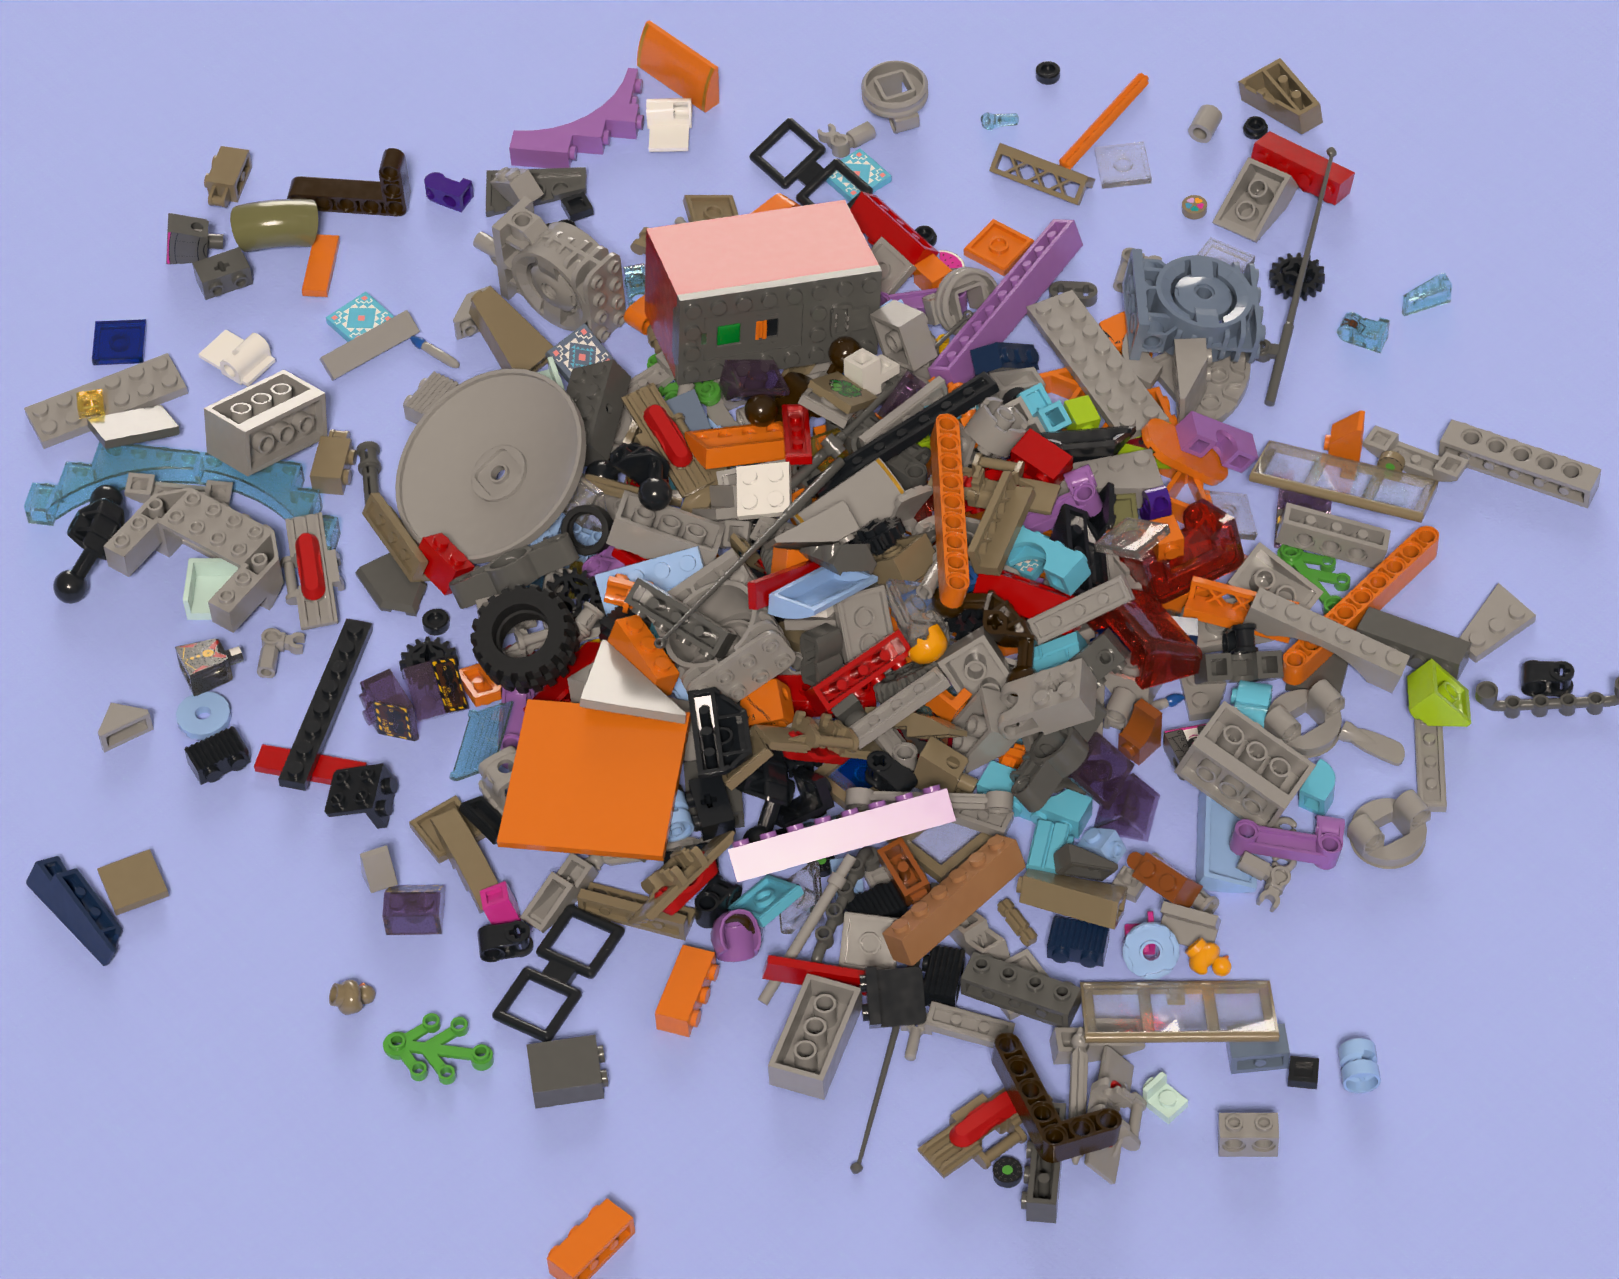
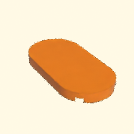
(1164, 441)

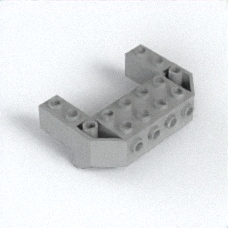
(214, 531)

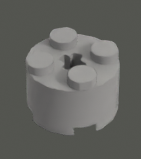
(996, 427)

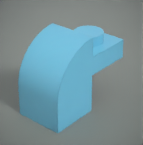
(1051, 415)
(1318, 789)

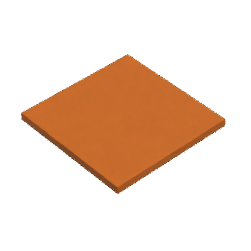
(593, 782)

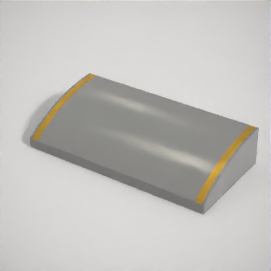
(866, 493)

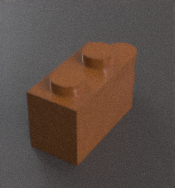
(904, 871)
(1164, 879)

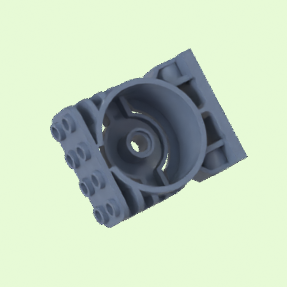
(1202, 296)

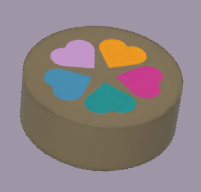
(1194, 207)

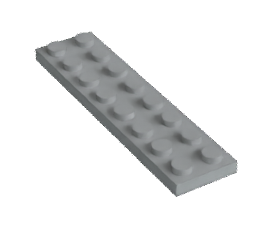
(1094, 362)

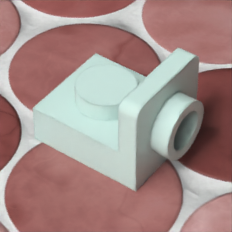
(1163, 1099)

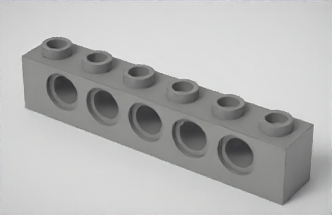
(1522, 463)

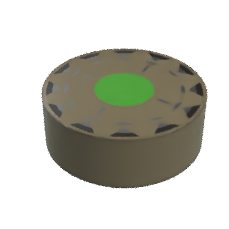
(1391, 460)

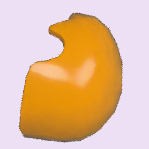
(931, 649)

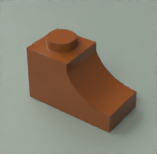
(1141, 733)

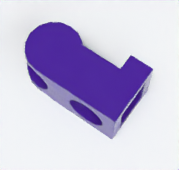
(448, 192)
(1156, 503)

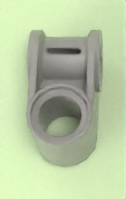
(1119, 708)

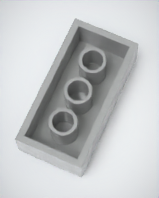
(662, 531)
(815, 1036)

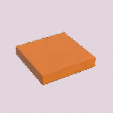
(998, 247)

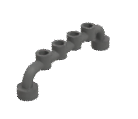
(1487, 695)
(866, 861)

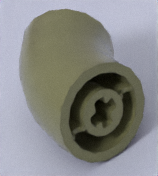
(275, 224)

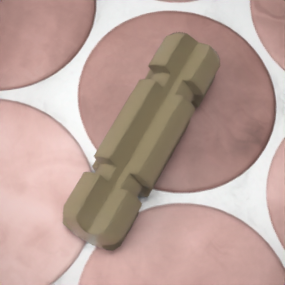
(1017, 922)

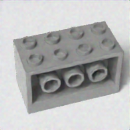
(265, 422)
(1244, 767)

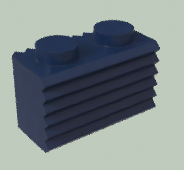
(1077, 942)

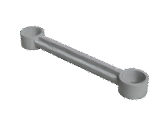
(992, 802)

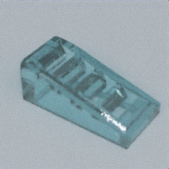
(1428, 295)

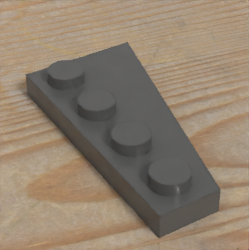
(554, 183)

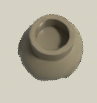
(350, 996)

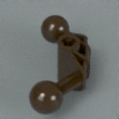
(764, 410)
(1001, 624)

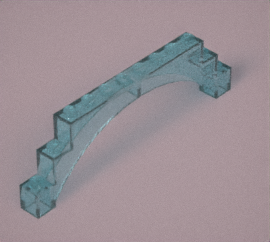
(275, 486)

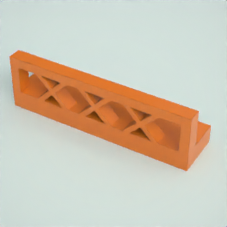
(1219, 612)

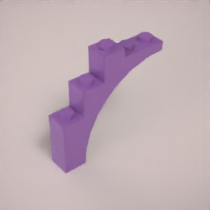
(559, 145)

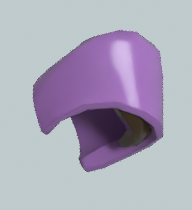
(736, 936)

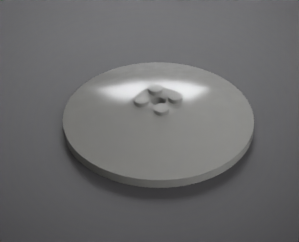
(471, 434)

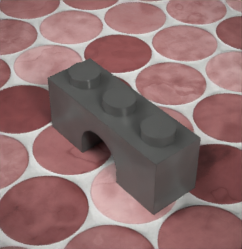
(1229, 668)

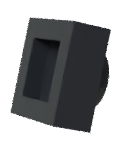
(577, 206)
(1303, 1072)

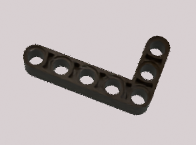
(383, 198)
(1021, 1081)

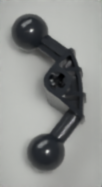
(643, 467)
(91, 531)
(772, 785)

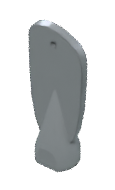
(1373, 743)

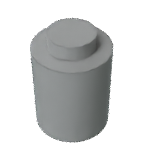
(1205, 123)

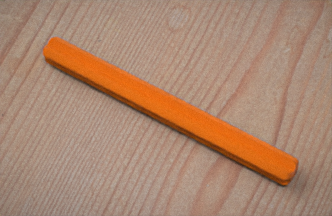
(1104, 121)

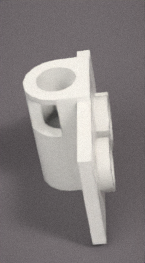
(669, 124)
(239, 358)

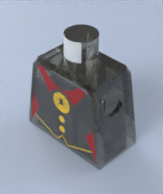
(207, 664)

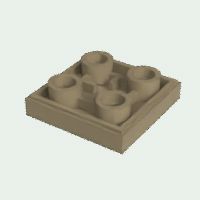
(132, 882)

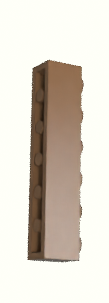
(954, 900)

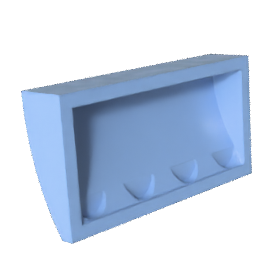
(816, 592)
(1215, 859)

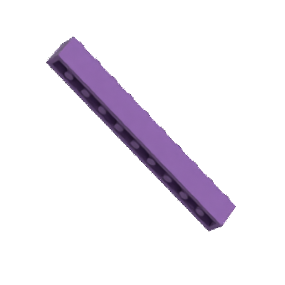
(1009, 300)

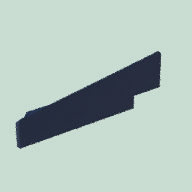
(75, 906)

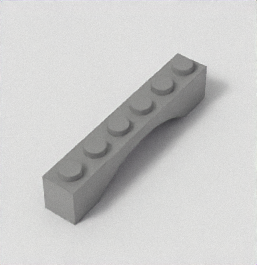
(1372, 659)

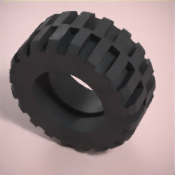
(506, 612)

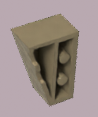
(1281, 96)

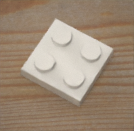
(763, 490)

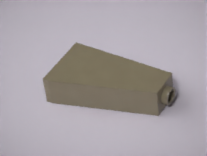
(507, 333)
(1073, 897)

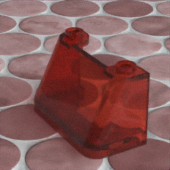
(1210, 552)
(1154, 639)

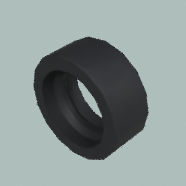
(605, 520)

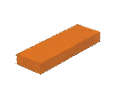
(321, 266)

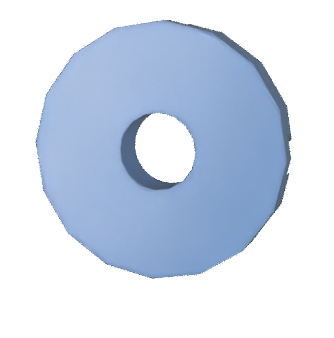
(206, 702)
(1147, 934)

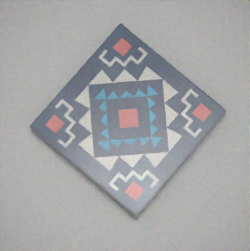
(578, 350)

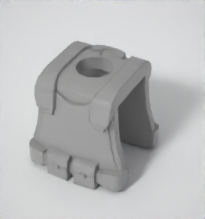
(907, 507)
(493, 781)

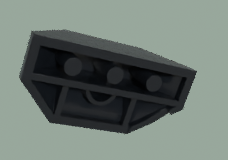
(1091, 443)
(1079, 534)
(718, 732)

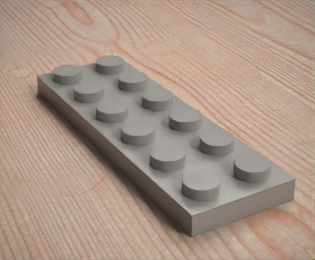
(126, 390)

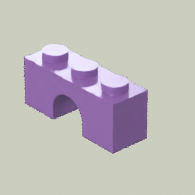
(1200, 434)

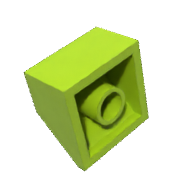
(1438, 697)

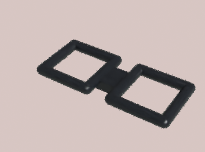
(807, 171)
(558, 973)

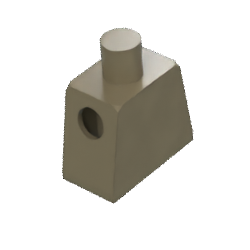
(943, 767)

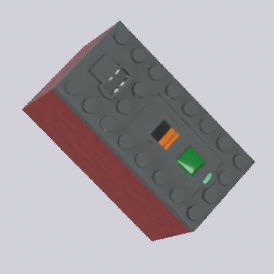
(760, 288)

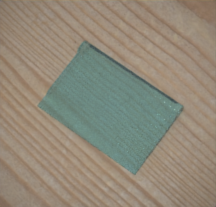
(481, 739)

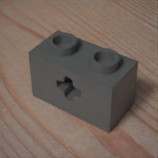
(222, 273)

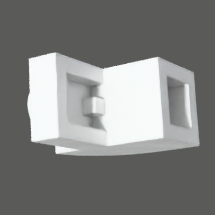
(869, 370)

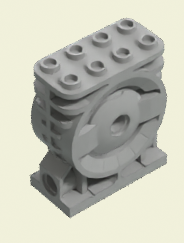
(559, 271)
(760, 644)

